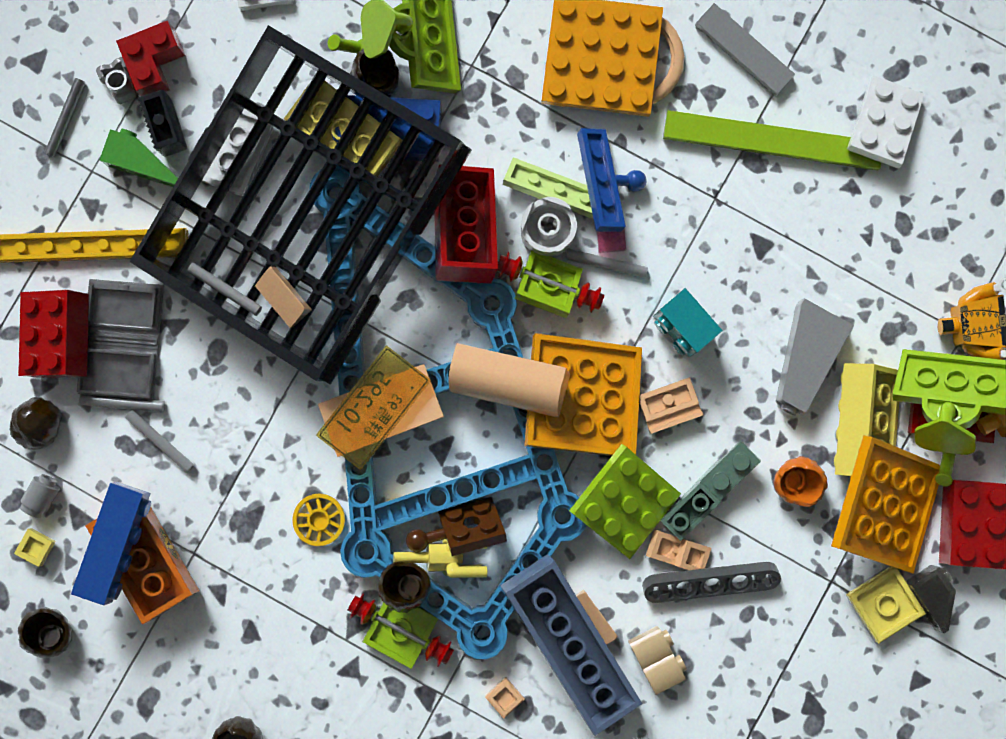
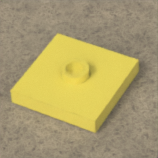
(885, 604)

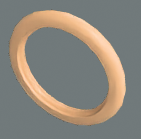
(677, 62)

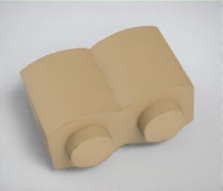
(657, 660)

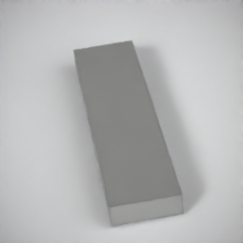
(744, 49)

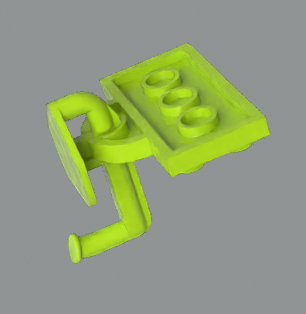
(414, 31)
(947, 388)

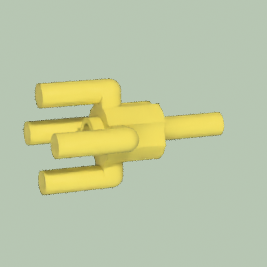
(440, 560)

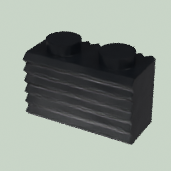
(162, 123)

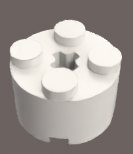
(540, 214)

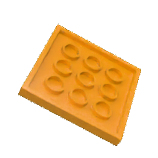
(602, 56)
(599, 399)
(887, 505)

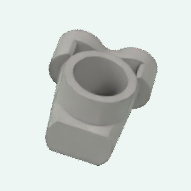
(117, 80)

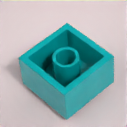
(686, 323)

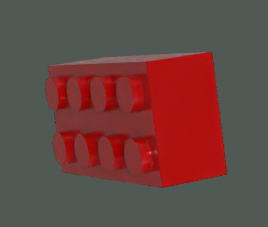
(467, 228)

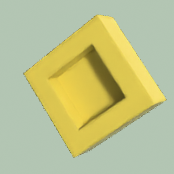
(34, 547)

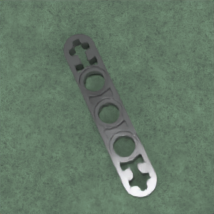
(723, 587)

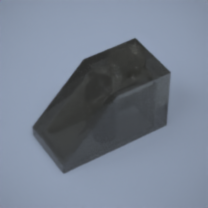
(935, 594)

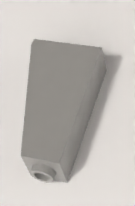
(810, 352)

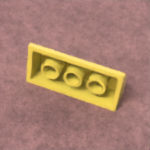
(864, 410)

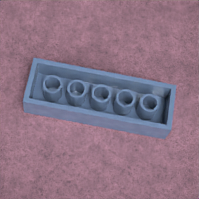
(571, 644)

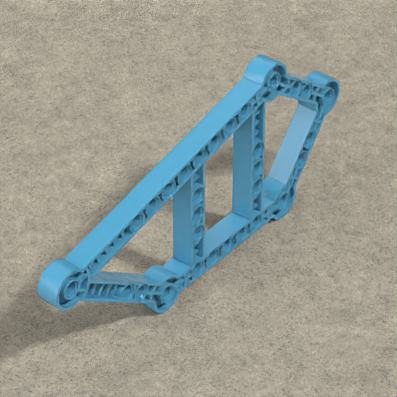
(370, 519)

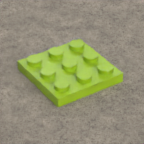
(625, 501)

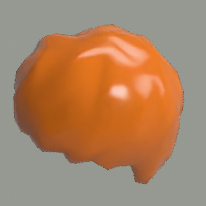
(800, 481)

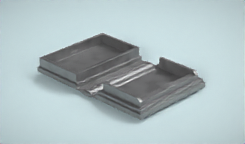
(122, 339)

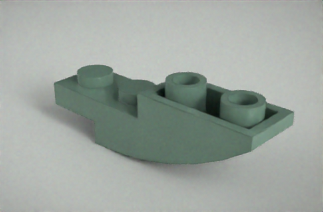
(710, 490)

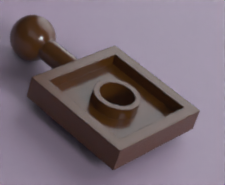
(455, 529)

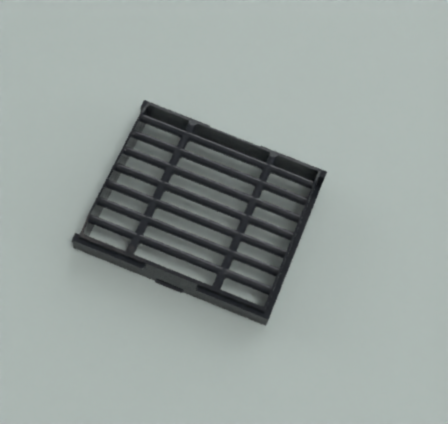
(207, 150)

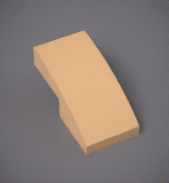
(676, 552)

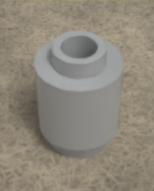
(39, 495)

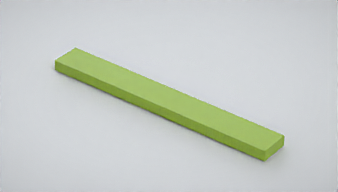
(763, 139)

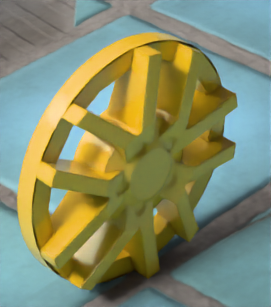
(318, 519)

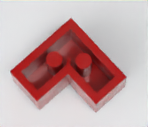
(145, 54)

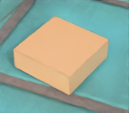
(504, 697)

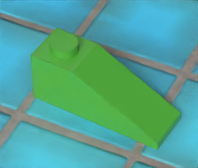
(131, 156)

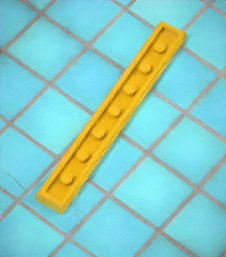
(82, 245)

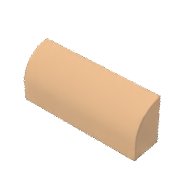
(508, 380)

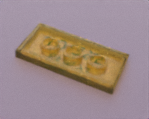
(373, 407)

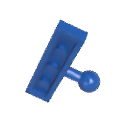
(603, 182)

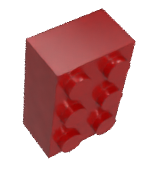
(53, 334)
(973, 524)

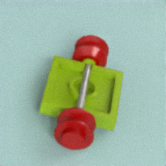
(549, 283)
(400, 634)

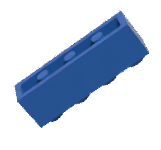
(111, 544)

